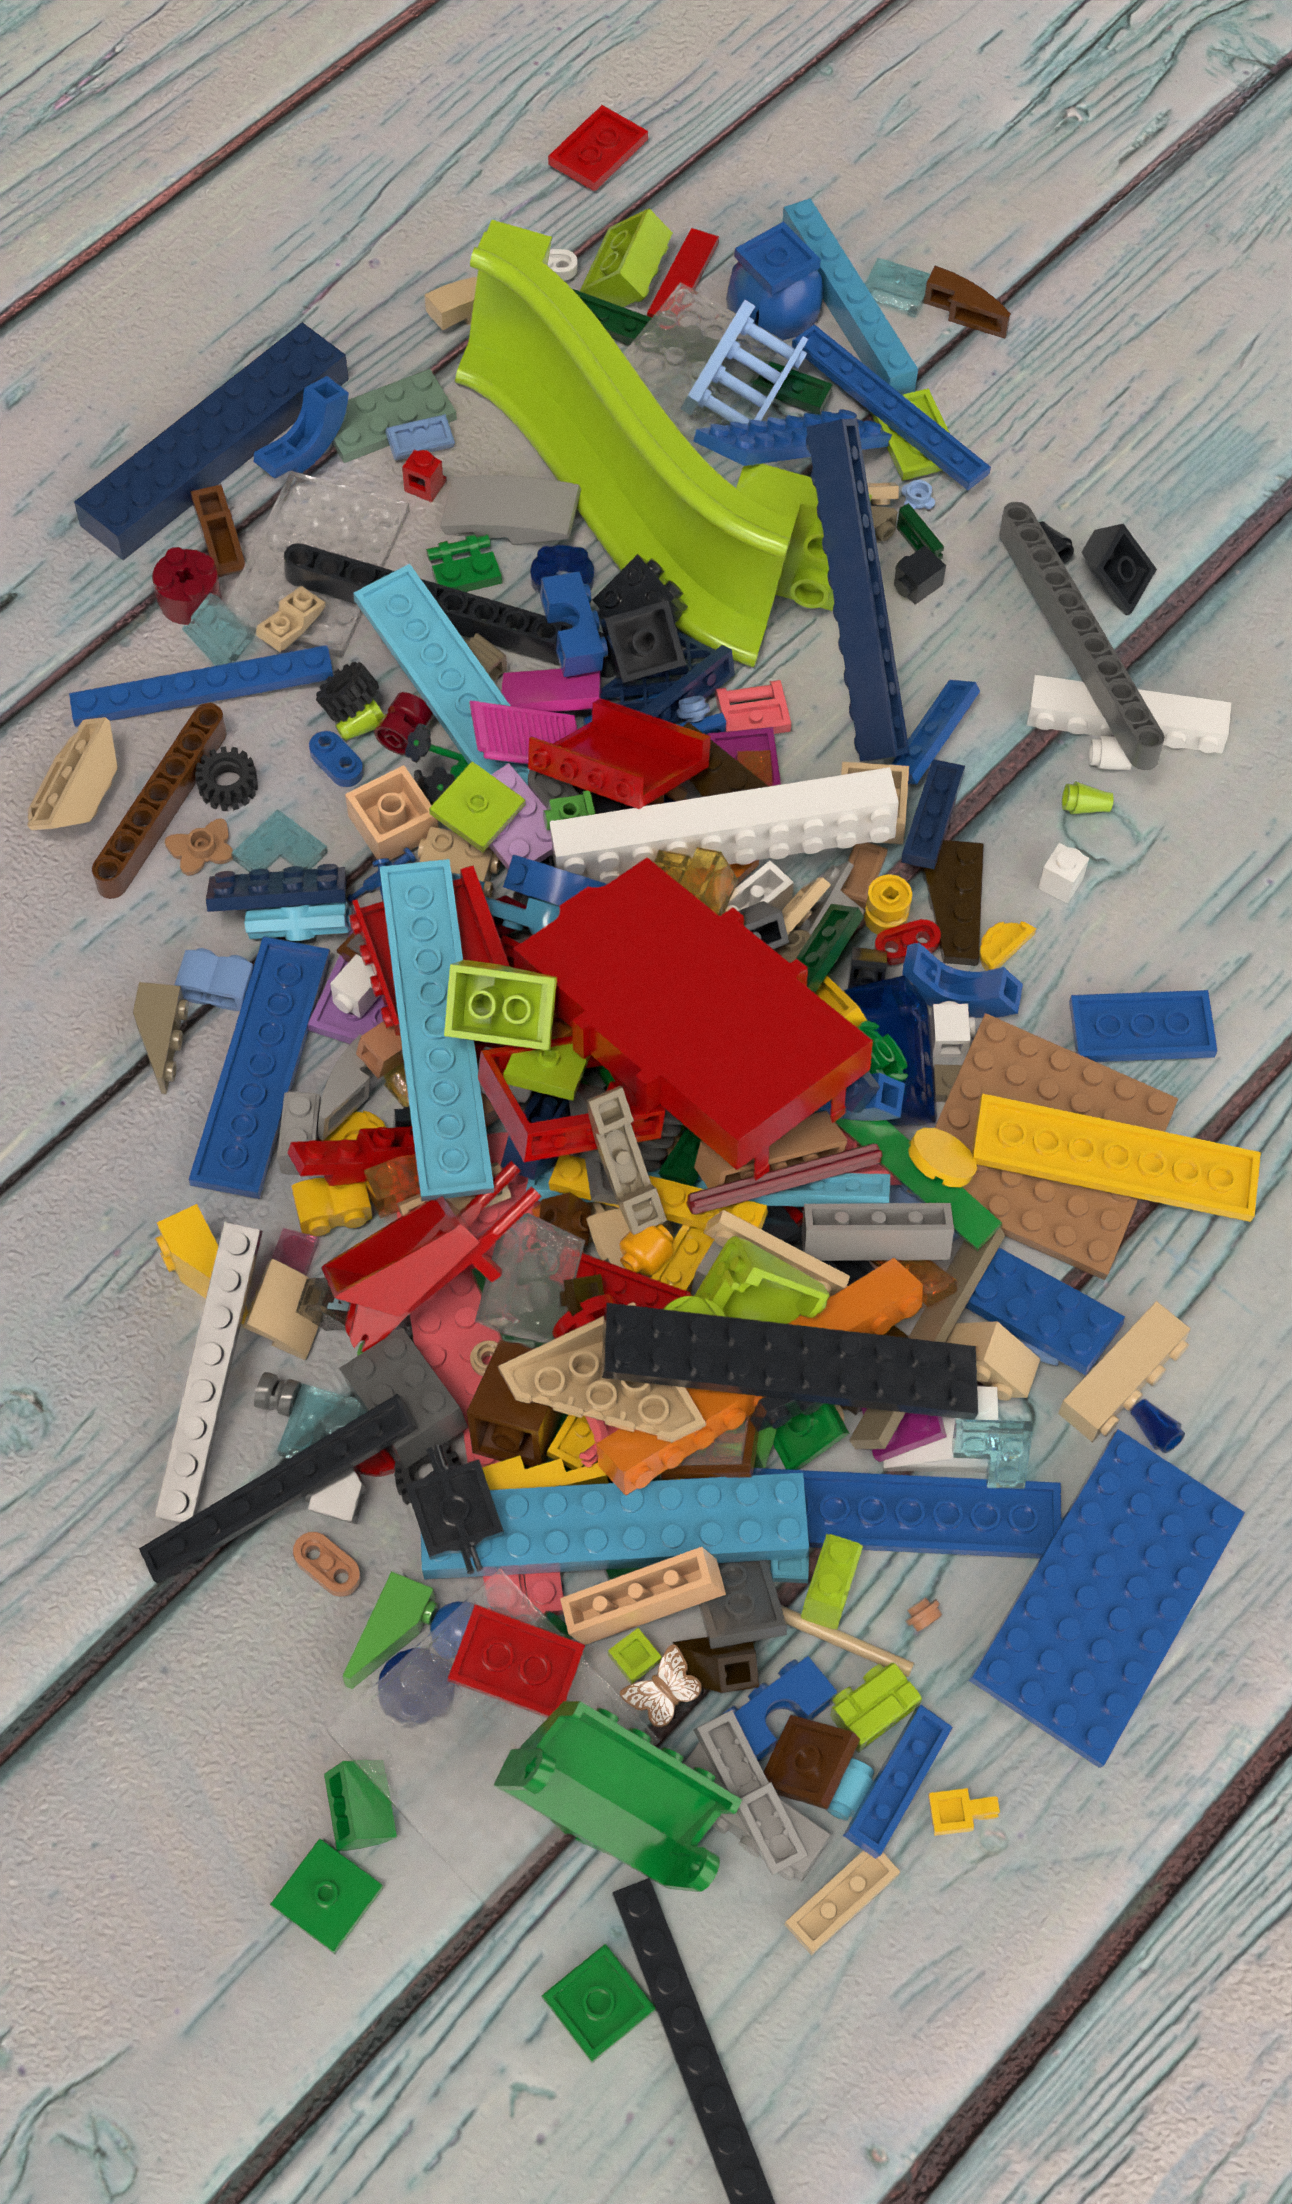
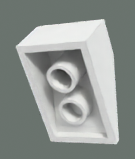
(938, 1455)

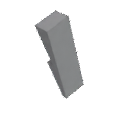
(760, 1804)

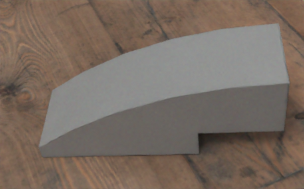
(344, 1090)

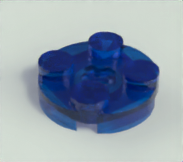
(561, 558)

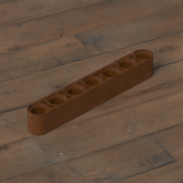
(158, 814)

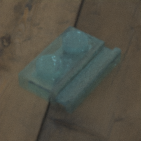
(218, 631)

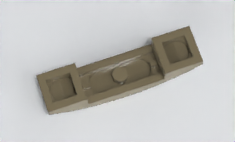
(623, 1161)

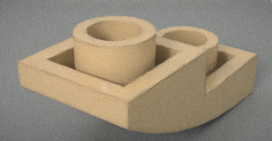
(294, 616)

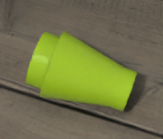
(361, 723)
(1081, 798)

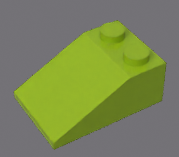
(500, 1005)

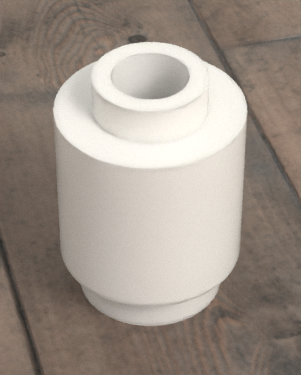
(1108, 754)

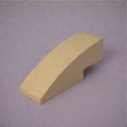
(451, 303)

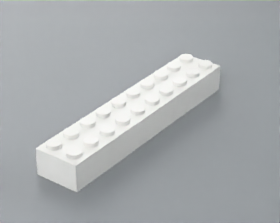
(739, 824)

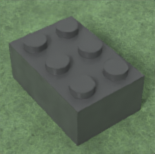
(400, 1368)

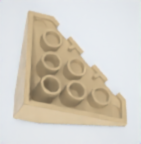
(569, 1379)

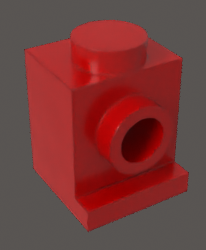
(427, 467)

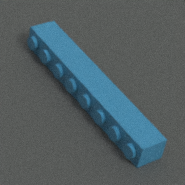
(852, 302)

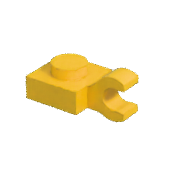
(954, 1811)

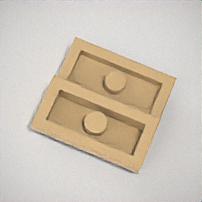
(275, 1308)

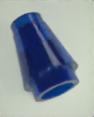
(1159, 1427)

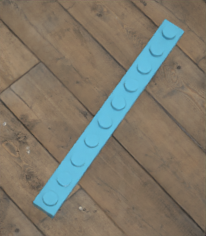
(838, 1189)

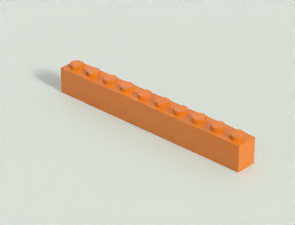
(865, 1306)

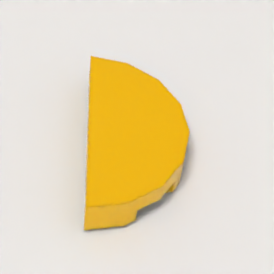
(1003, 942)

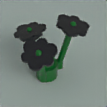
(436, 784)

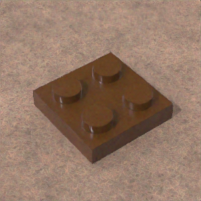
(810, 1761)

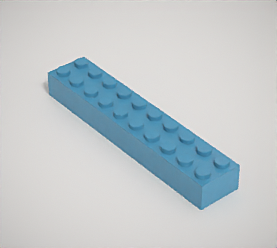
(607, 1530)

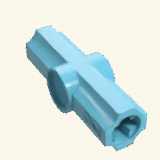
(299, 921)

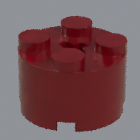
(183, 582)

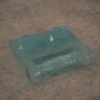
(897, 286)

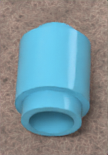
(851, 1790)

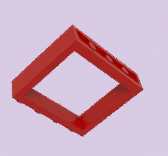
(557, 1135)

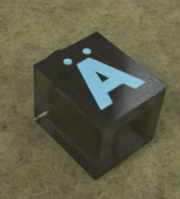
(321, 1307)

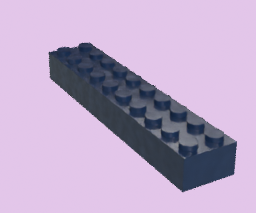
(208, 442)

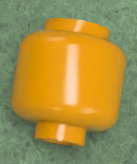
(646, 1250)

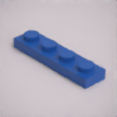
(937, 727)
(897, 1781)

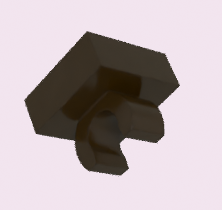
(579, 1290)

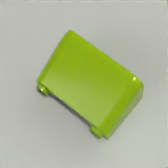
(760, 1286)

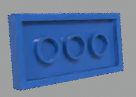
(1143, 1026)
(1044, 1311)

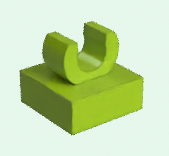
(634, 1656)

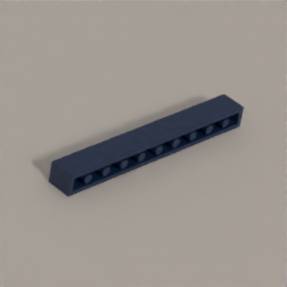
(857, 589)

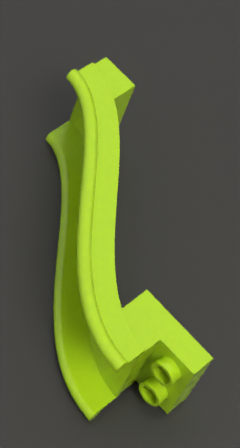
(640, 480)

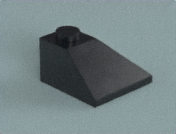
(1119, 564)

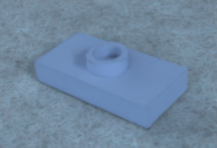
(425, 434)

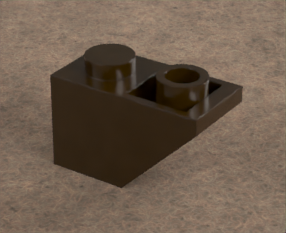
(723, 1667)

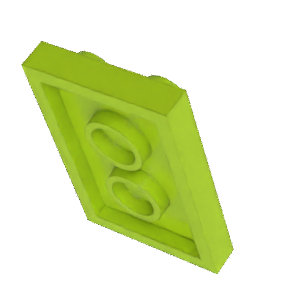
(906, 458)

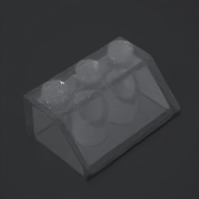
(533, 1266)

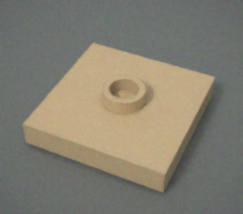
(799, 907)

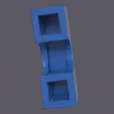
(568, 601)
(799, 1689)

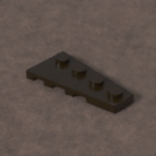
(956, 900)

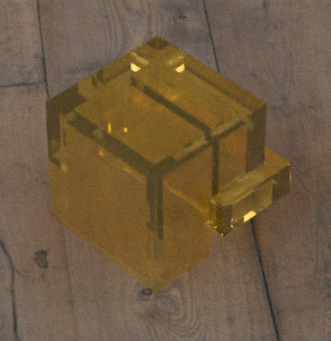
(704, 875)

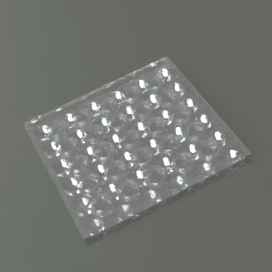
(443, 1745)

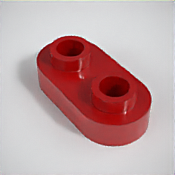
(906, 934)

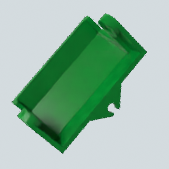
(620, 1794)

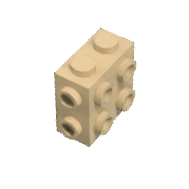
(446, 844)

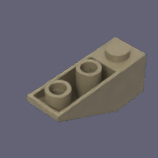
(158, 1019)

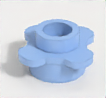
(918, 494)

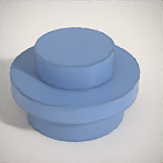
(693, 708)

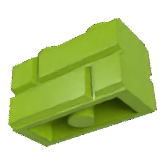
(831, 1581)
(875, 1704)

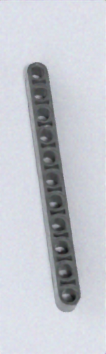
(1082, 637)

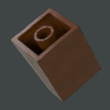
(505, 1426)

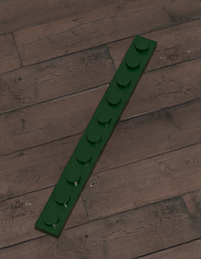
(796, 389)
(819, 956)

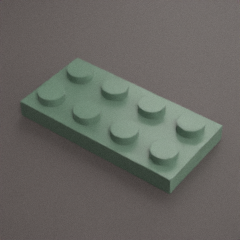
(389, 406)

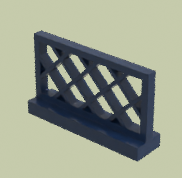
(699, 680)

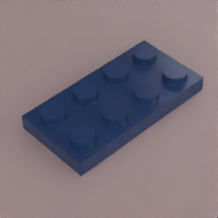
(276, 889)

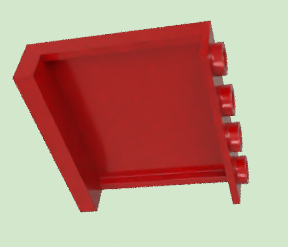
(623, 755)
(476, 929)

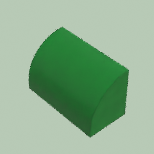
(357, 1809)

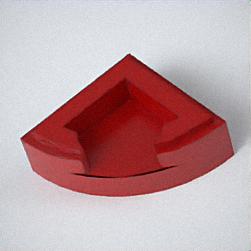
(377, 1465)

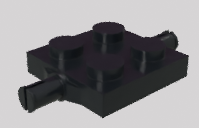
(454, 1509)

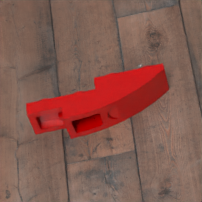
(345, 1160)

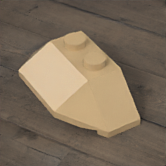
(76, 778)

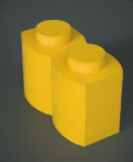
(326, 1206)

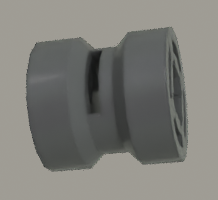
(276, 1393)

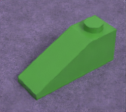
(393, 1624)

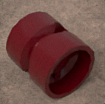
(402, 718)

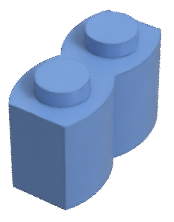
(214, 979)

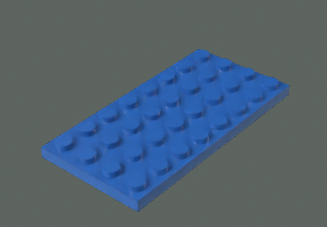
(1107, 1598)

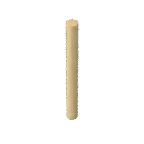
(847, 1642)

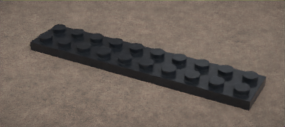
(789, 1361)

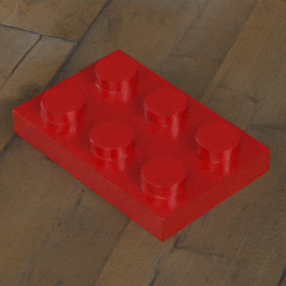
(598, 147)
(515, 1662)

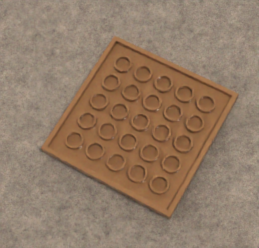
(1048, 1215)

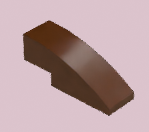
(966, 302)
(218, 529)

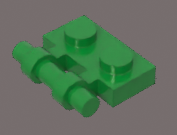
(469, 572)

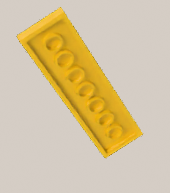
(1116, 1157)

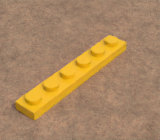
(572, 1177)

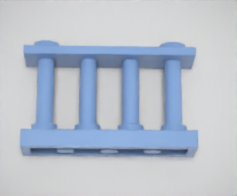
(730, 349)

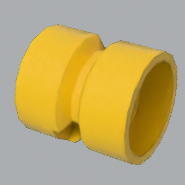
(887, 903)

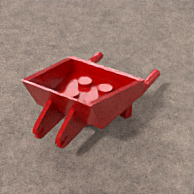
(415, 1258)

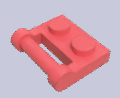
(758, 713)

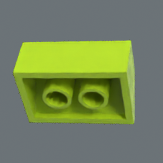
(628, 259)

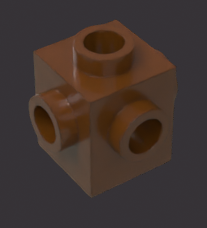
(568, 1214)

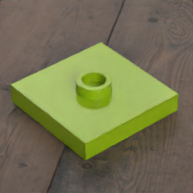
(477, 806)
(547, 1072)

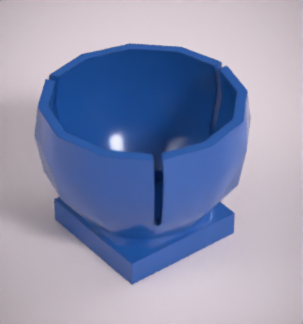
(779, 279)

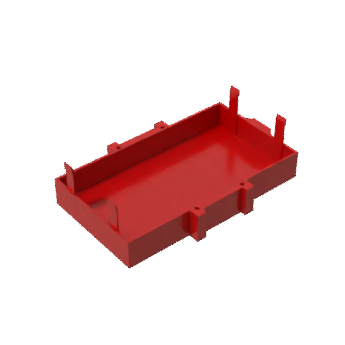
(695, 1013)

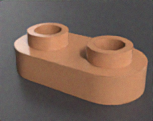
(328, 1565)

